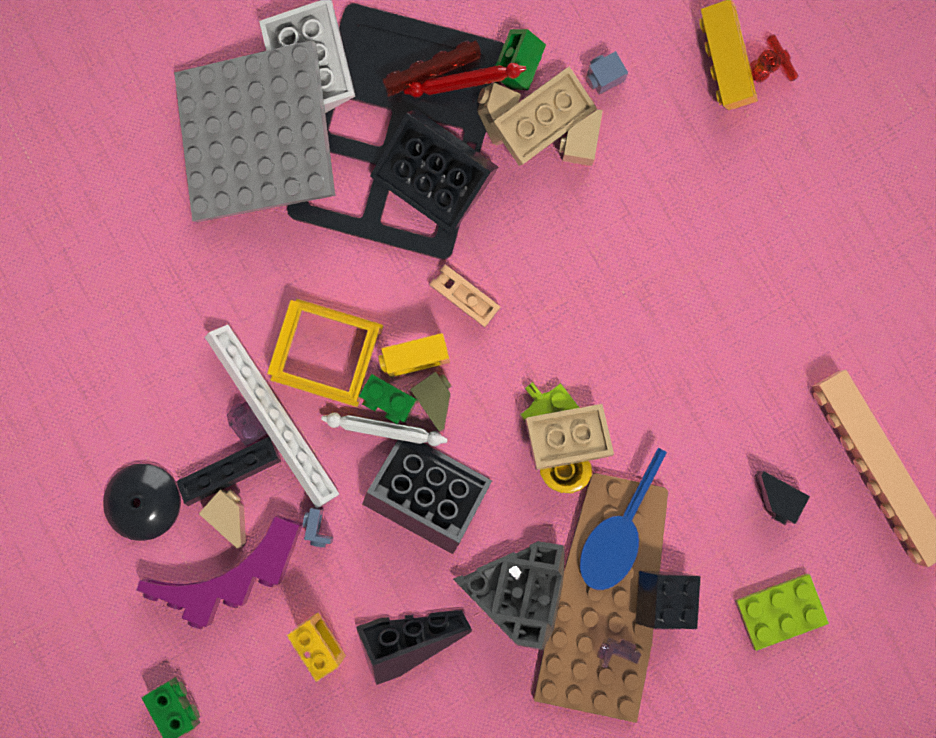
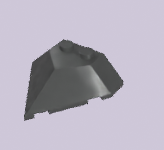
(521, 592)

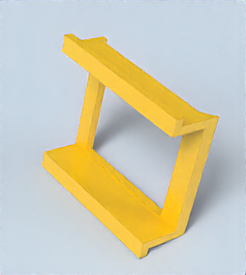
(284, 344)

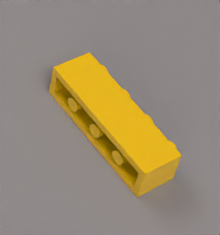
(728, 55)

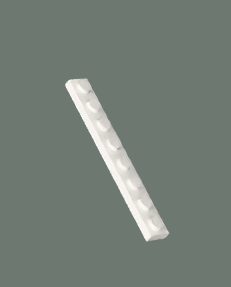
(272, 416)

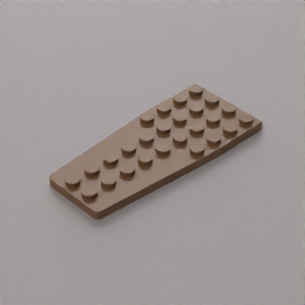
(587, 616)

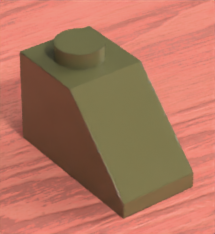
(434, 398)

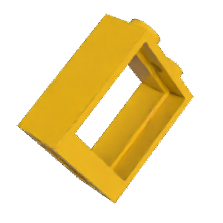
(414, 355)
(317, 639)

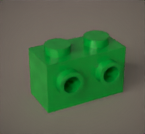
(525, 50)
(388, 398)
(171, 709)

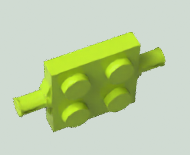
(549, 402)

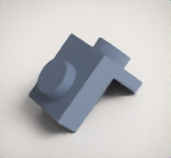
(312, 523)

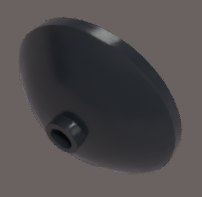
(158, 498)

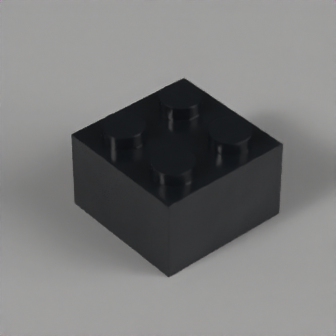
(668, 600)

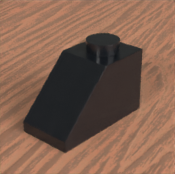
(780, 498)

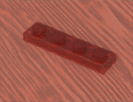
(440, 64)

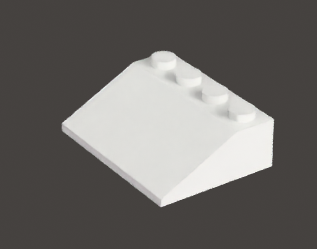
(315, 23)

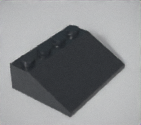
(433, 170)
(427, 493)

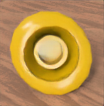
(568, 477)

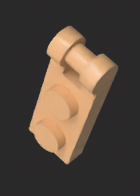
(465, 296)

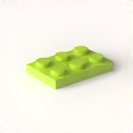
(781, 612)

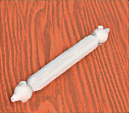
(384, 429)

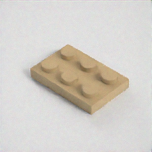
(569, 437)

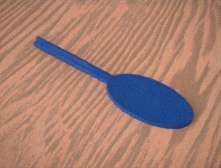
(615, 541)

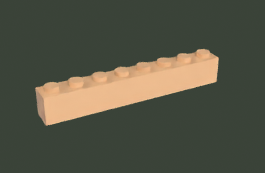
(880, 465)

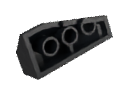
(403, 644)

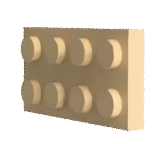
(543, 116)

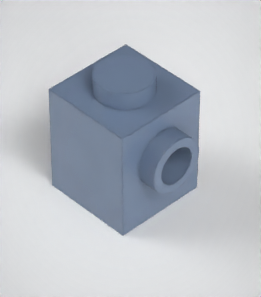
(606, 72)

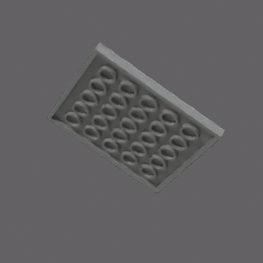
(254, 132)

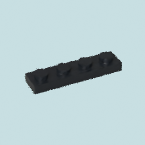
(228, 471)

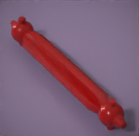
(465, 80)

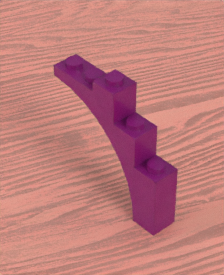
(202, 598)

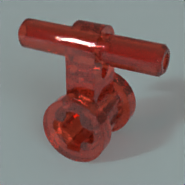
(771, 60)

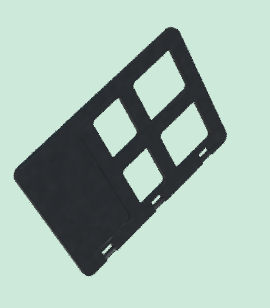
(375, 47)

